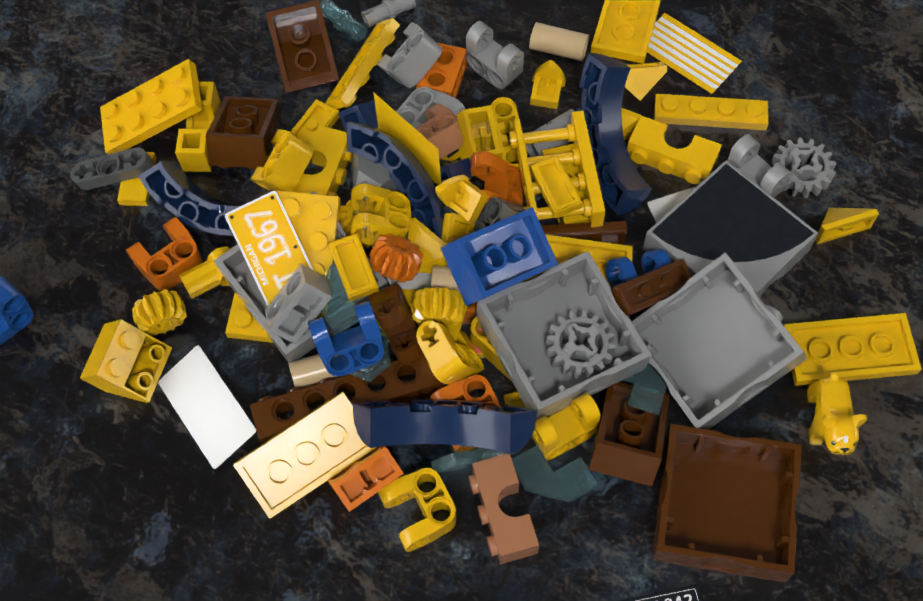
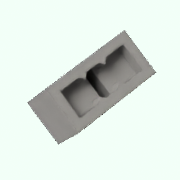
(298, 304)

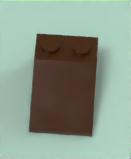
(302, 46)
(242, 132)
(628, 438)

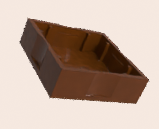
(728, 503)

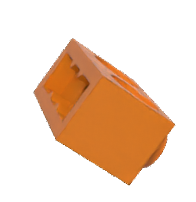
(447, 71)
(365, 477)

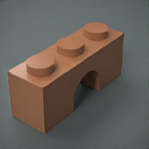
(510, 536)

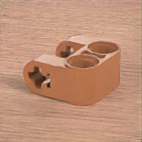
(442, 129)

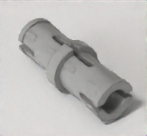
(386, 10)

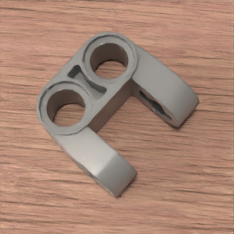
(412, 58)
(491, 60)
(422, 99)
(745, 159)

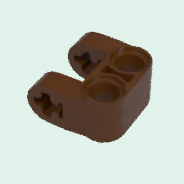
(395, 319)

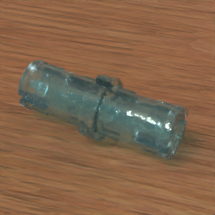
(343, 20)

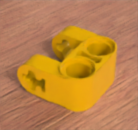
(285, 163)
(381, 211)
(448, 359)
(567, 427)
(407, 488)

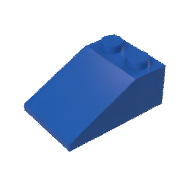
(499, 256)

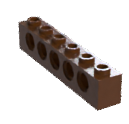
(299, 399)

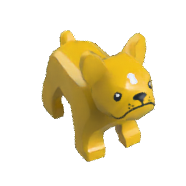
(834, 415)

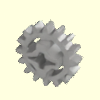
(808, 164)
(580, 331)

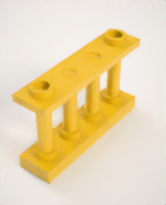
(580, 156)

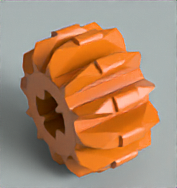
(395, 258)

